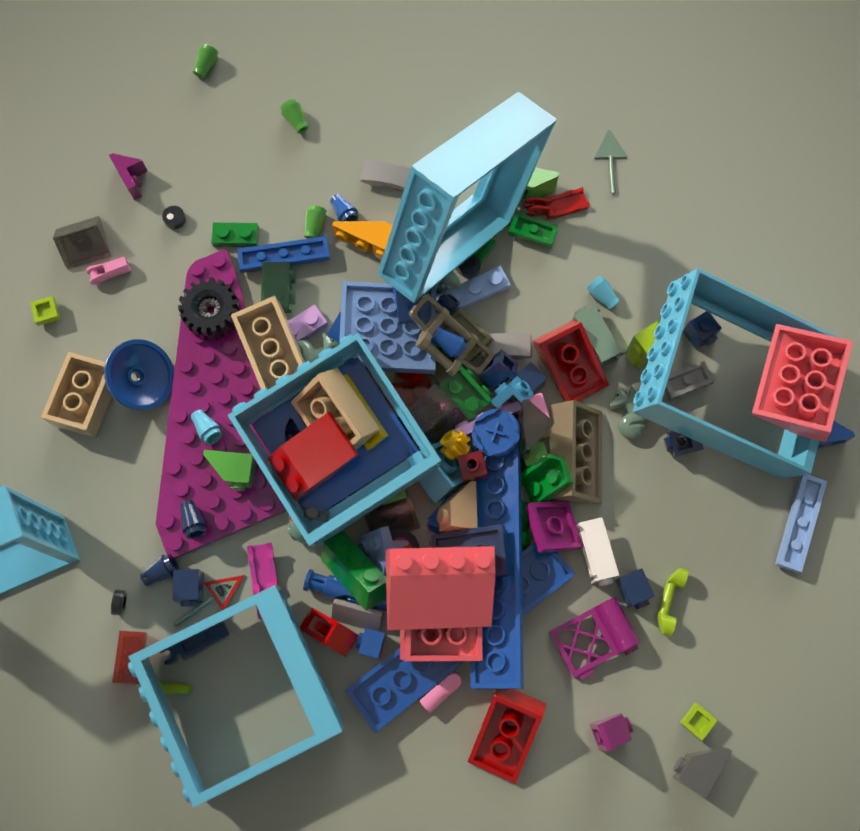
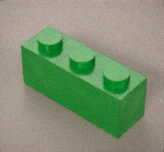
(354, 570)

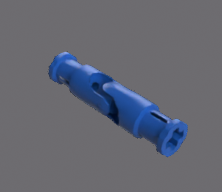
(333, 588)

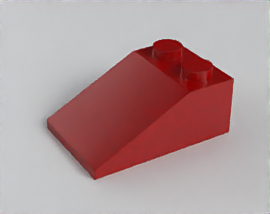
(571, 361)
(312, 456)
(507, 733)

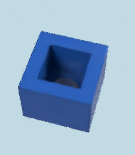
(371, 643)

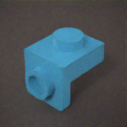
(516, 387)

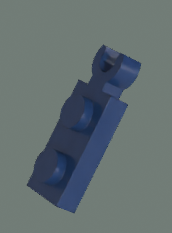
(197, 643)

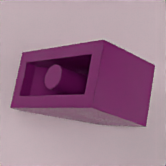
(612, 732)

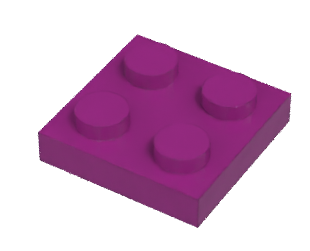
(553, 527)

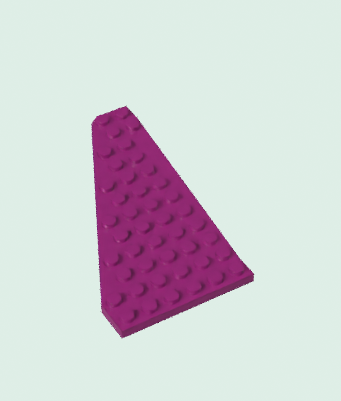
(213, 379)

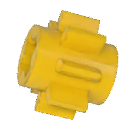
(455, 444)

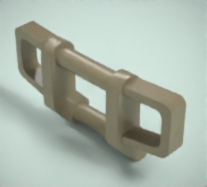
(423, 343)

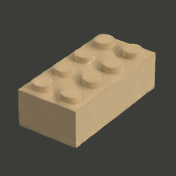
(268, 341)

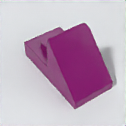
(129, 170)

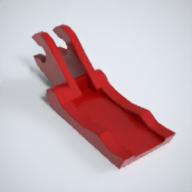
(557, 205)

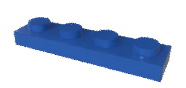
(295, 252)

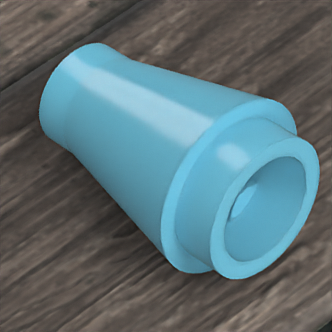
(602, 291)
(207, 429)

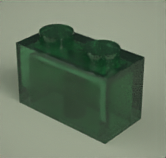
(277, 282)

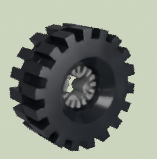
(195, 305)

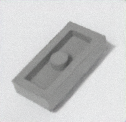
(688, 380)

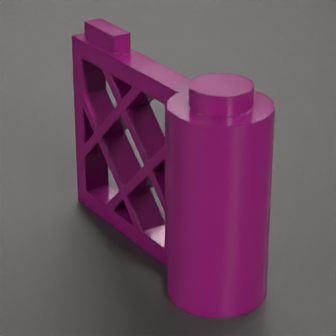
(614, 628)

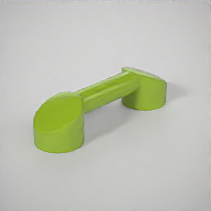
(666, 622)

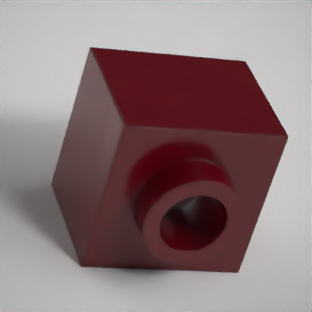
(479, 472)

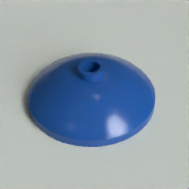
(151, 368)

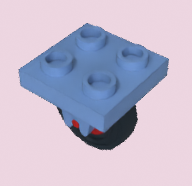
(378, 541)

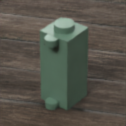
(601, 338)

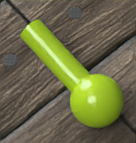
(175, 688)

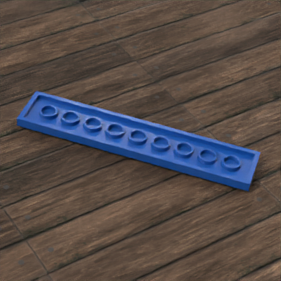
(502, 642)
(399, 683)

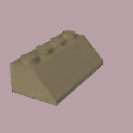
(579, 441)

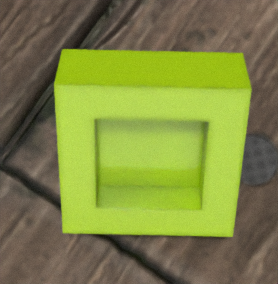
(45, 310)
(698, 721)

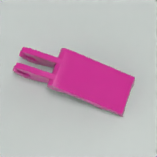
(262, 568)

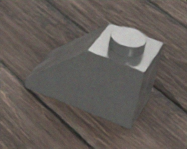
(701, 769)

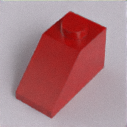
(328, 632)

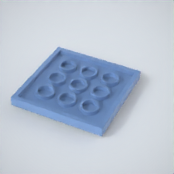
(373, 314)

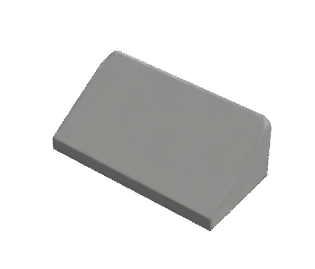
(356, 615)

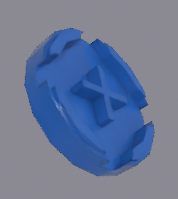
(496, 433)

